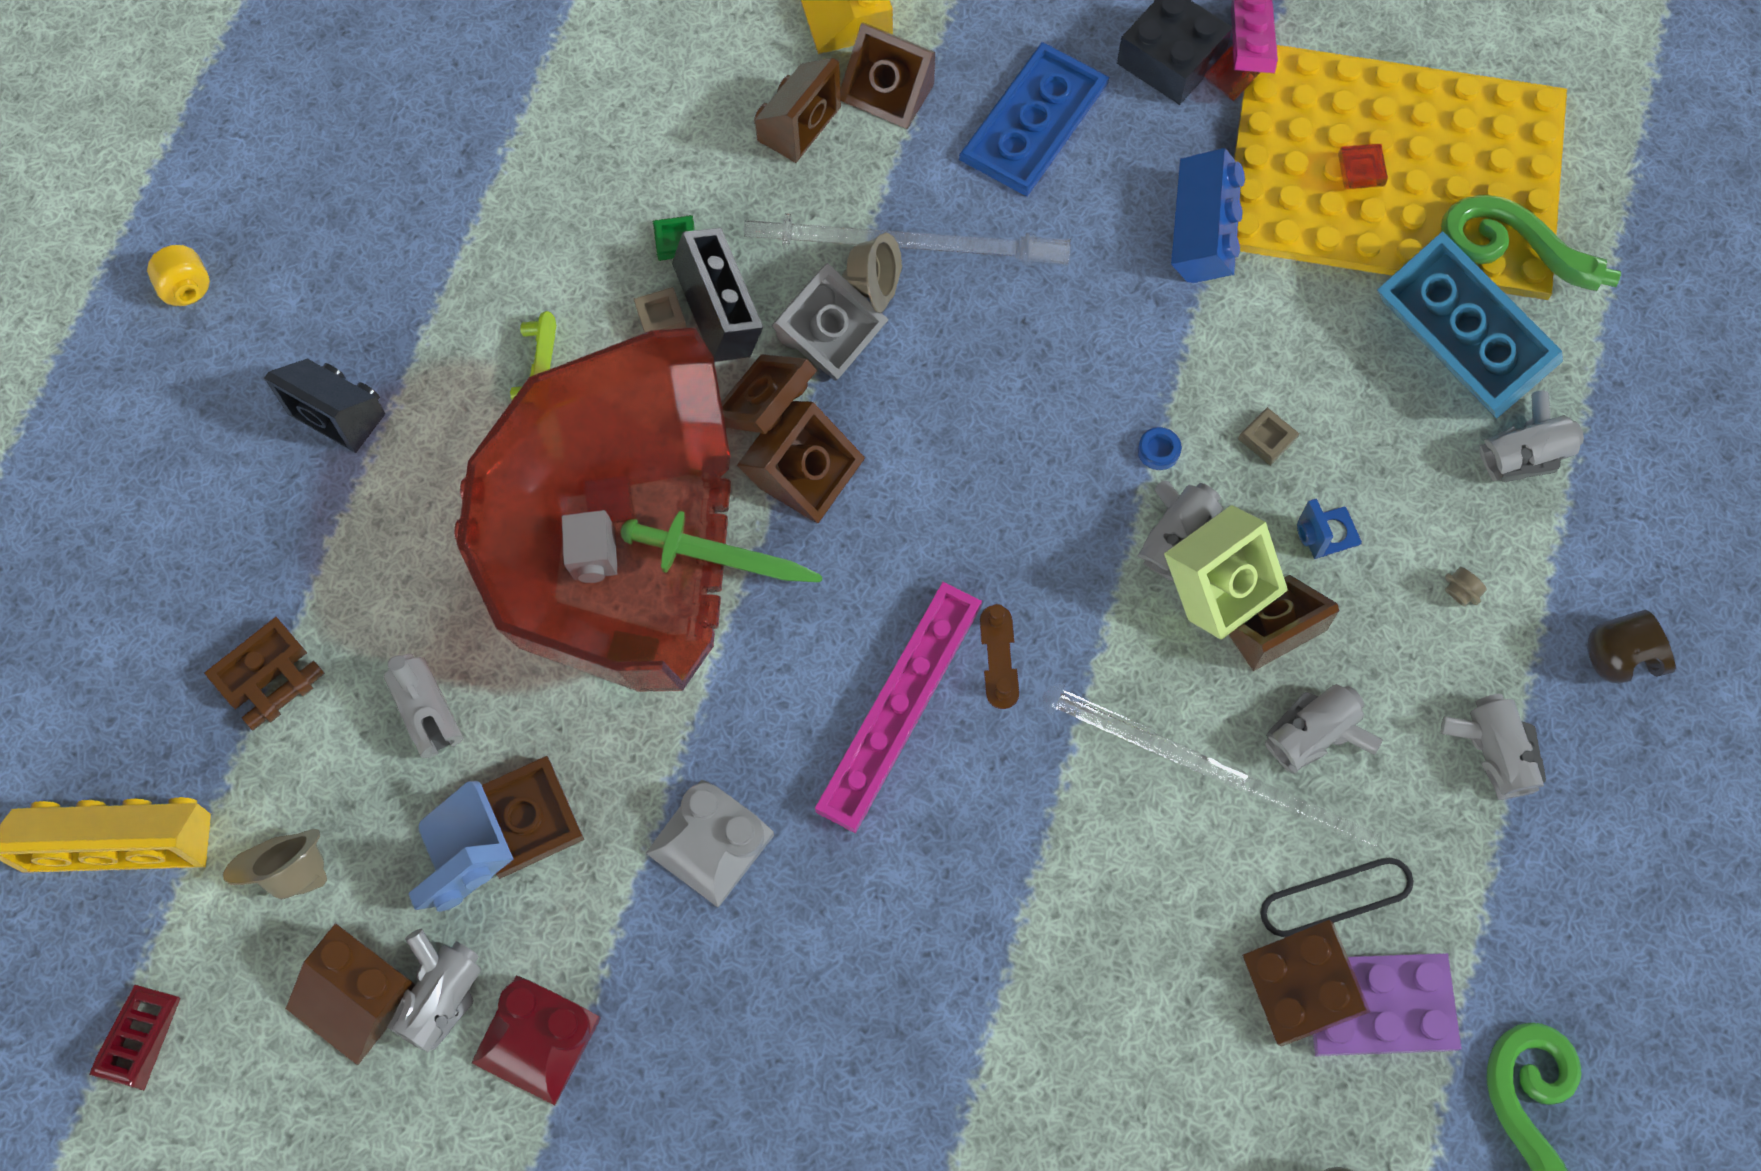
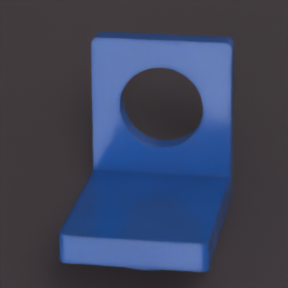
(1316, 533)

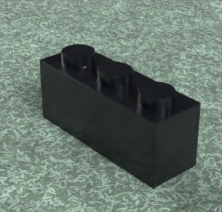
(717, 294)

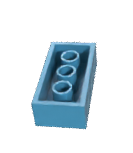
(1470, 325)

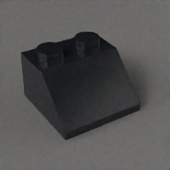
(327, 401)

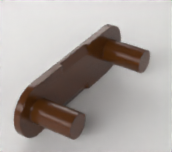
(1000, 679)

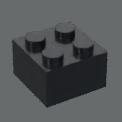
(1173, 46)

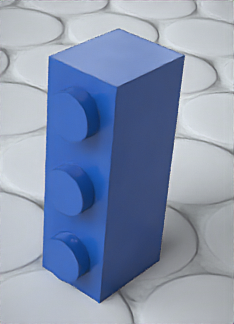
(1207, 216)

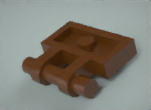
(255, 665)

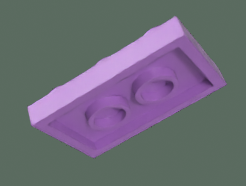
(1408, 1008)

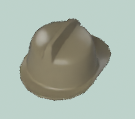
(875, 269)
(281, 865)

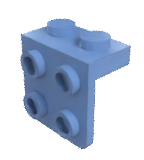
(462, 846)

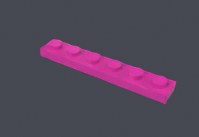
(898, 708)

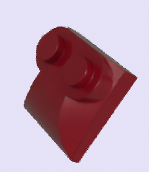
(535, 1039)

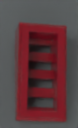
(145, 1059)

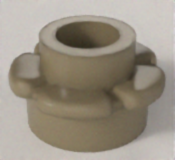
(1465, 587)

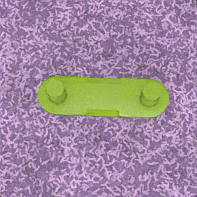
(544, 330)

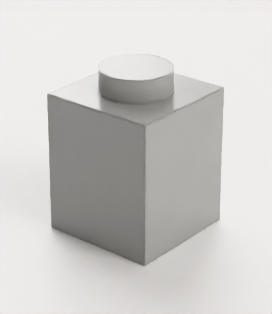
(589, 546)

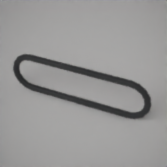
(1333, 877)

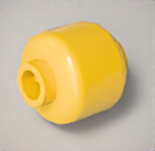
(178, 275)

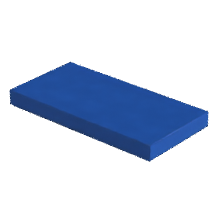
(1034, 119)

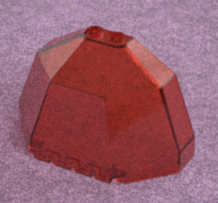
(622, 411)

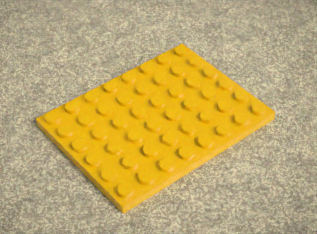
(1440, 143)

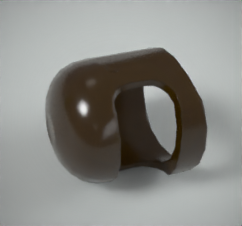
(1625, 642)

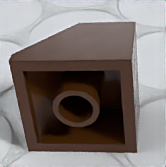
(800, 108)
(802, 460)
(347, 993)

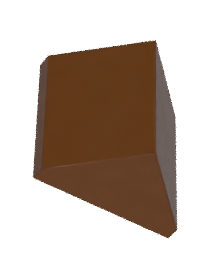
(888, 76)
(1284, 624)

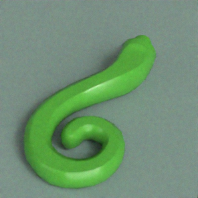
(1568, 264)
(1500, 1067)

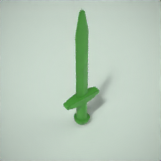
(676, 543)

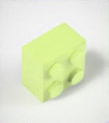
(1226, 571)

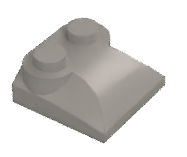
(829, 322)
(710, 842)

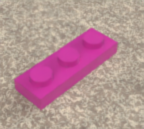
(1254, 35)

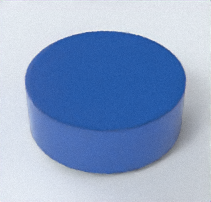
(1159, 448)

